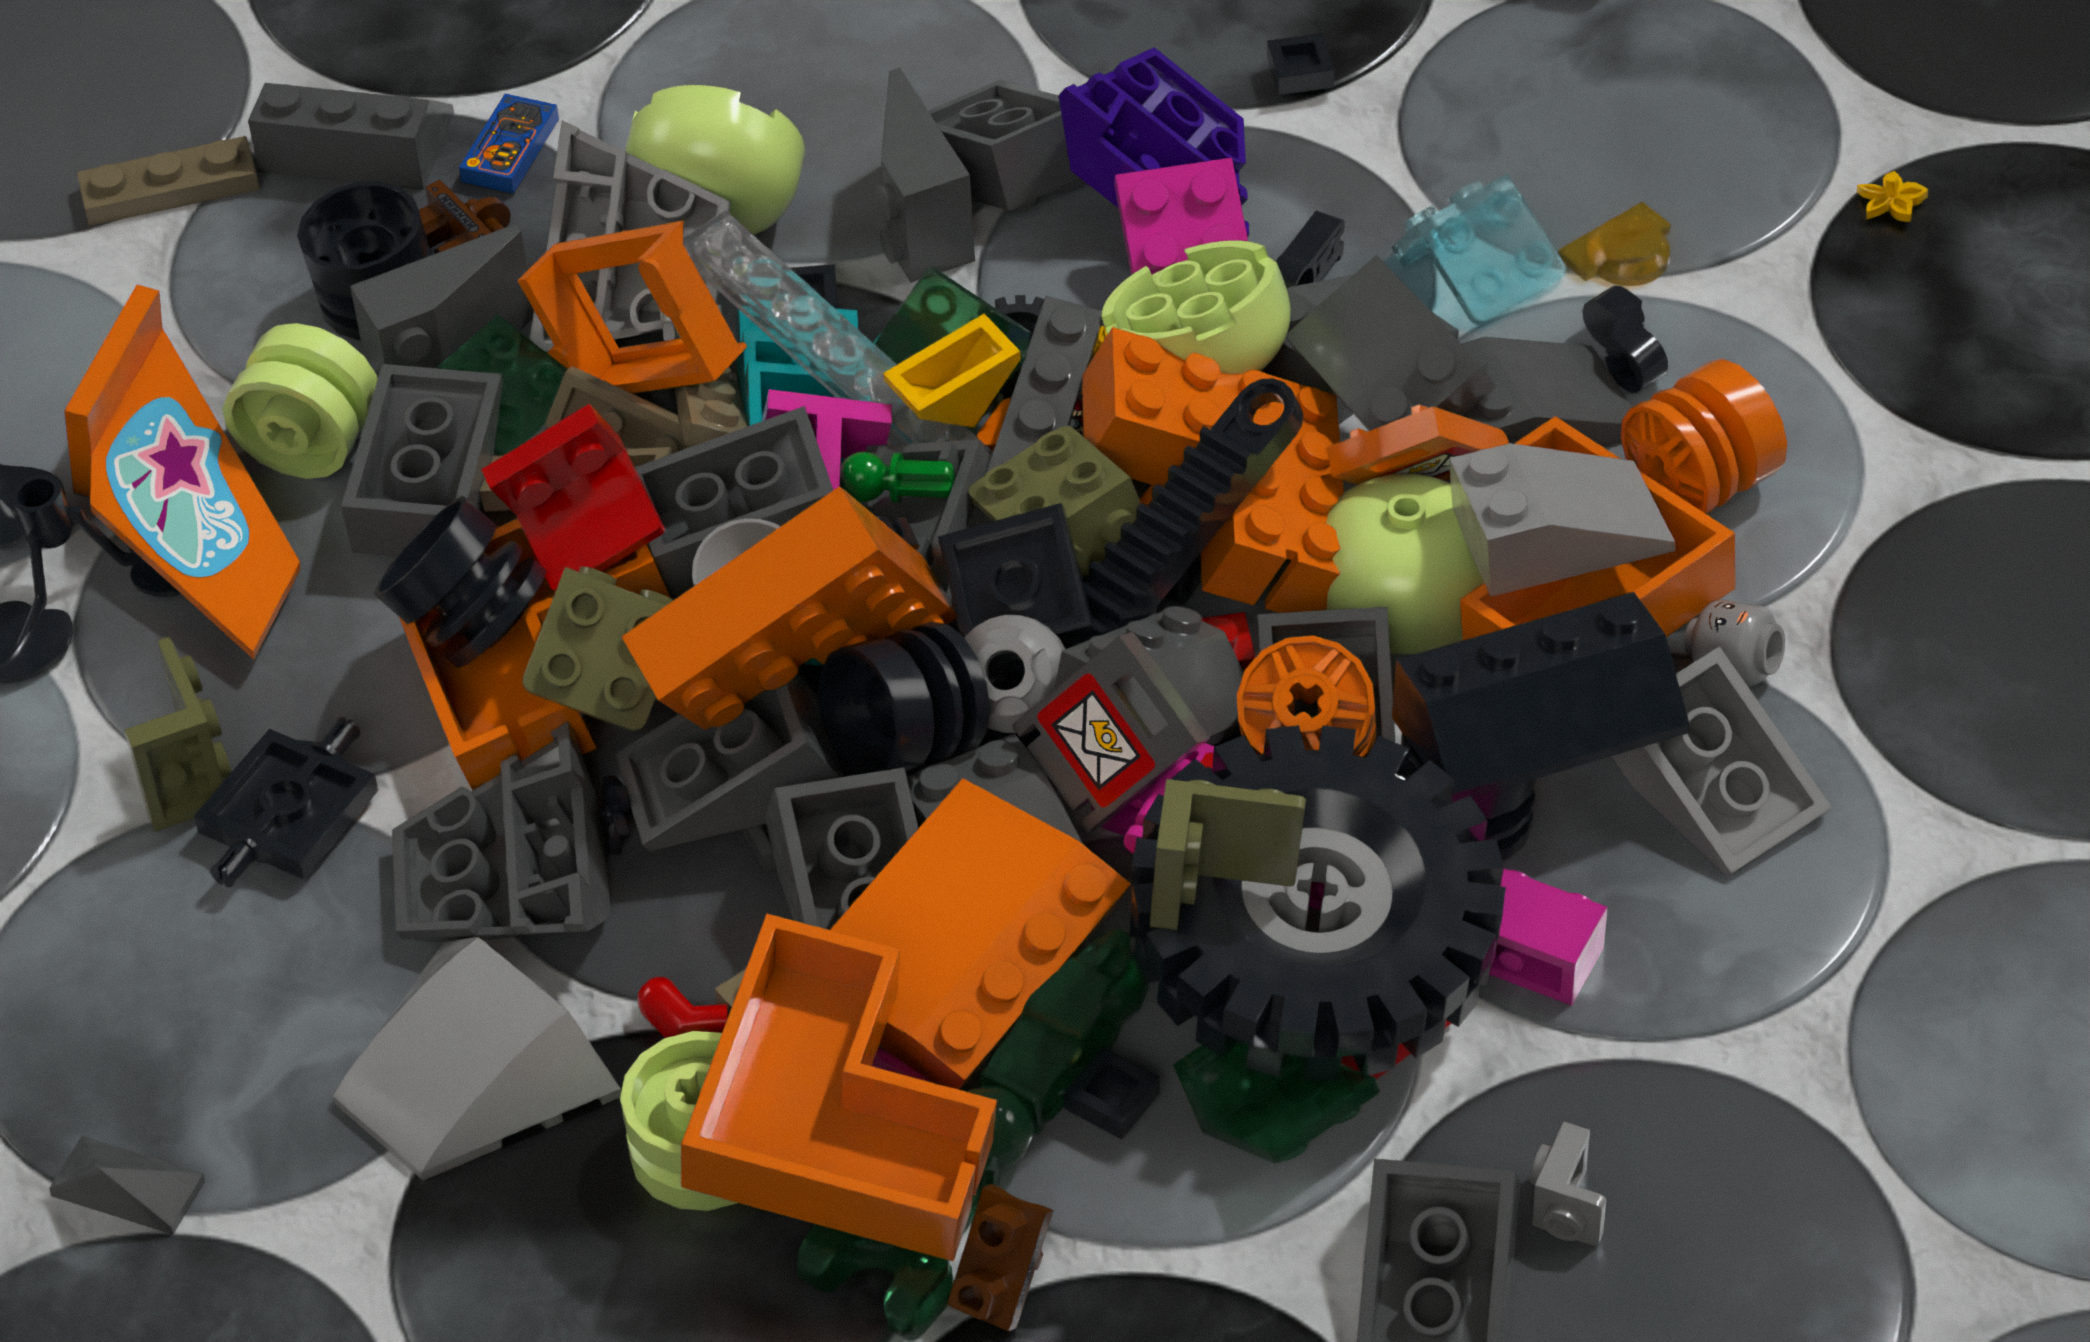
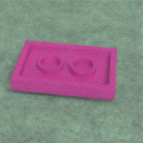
(1178, 210)

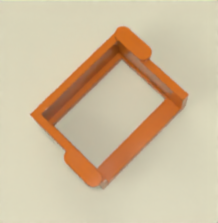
(676, 286)

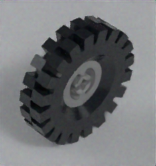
(1401, 920)

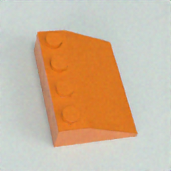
(981, 920)

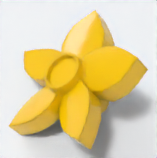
(1892, 197)

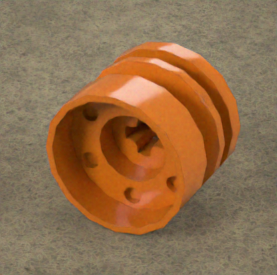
(1707, 435)
(1310, 671)

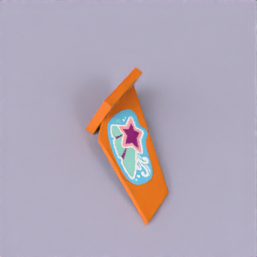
(172, 479)

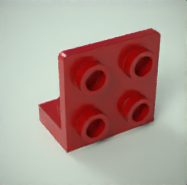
(576, 495)

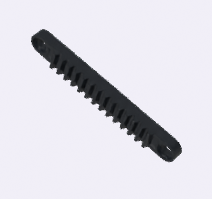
(1180, 518)

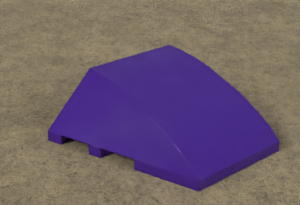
(1146, 119)

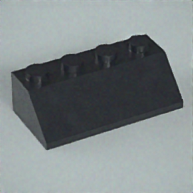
(1541, 696)

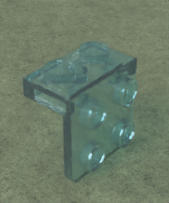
(1484, 248)

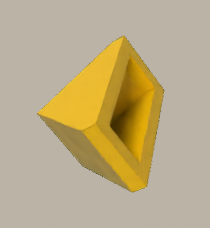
(957, 374)

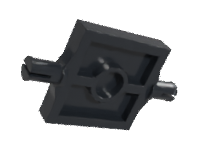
(286, 803)

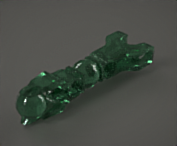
(1027, 1075)

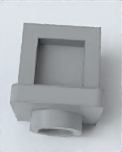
(1558, 1200)

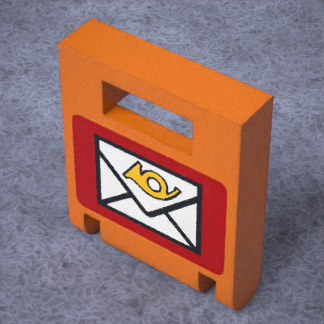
(1411, 445)

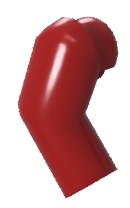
(673, 1014)

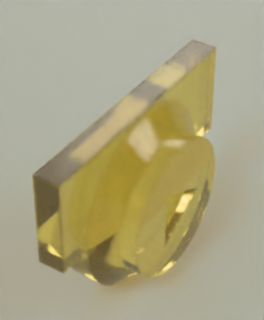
(1622, 250)

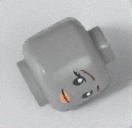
(1744, 634)

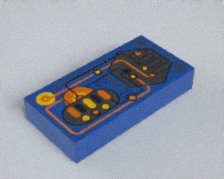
(509, 143)

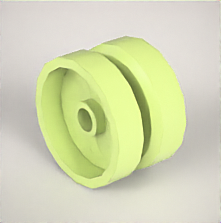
(300, 401)
(656, 1111)

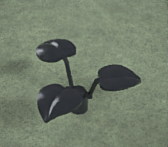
(37, 509)

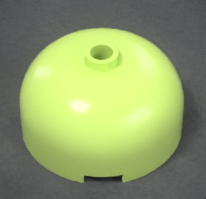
(722, 148)
(1215, 304)
(1403, 554)

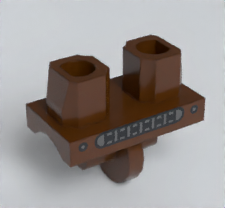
(456, 223)
(1000, 1258)

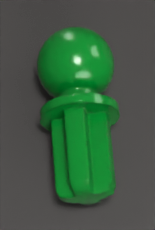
(867, 477)

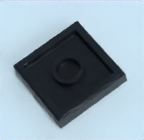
(1018, 569)

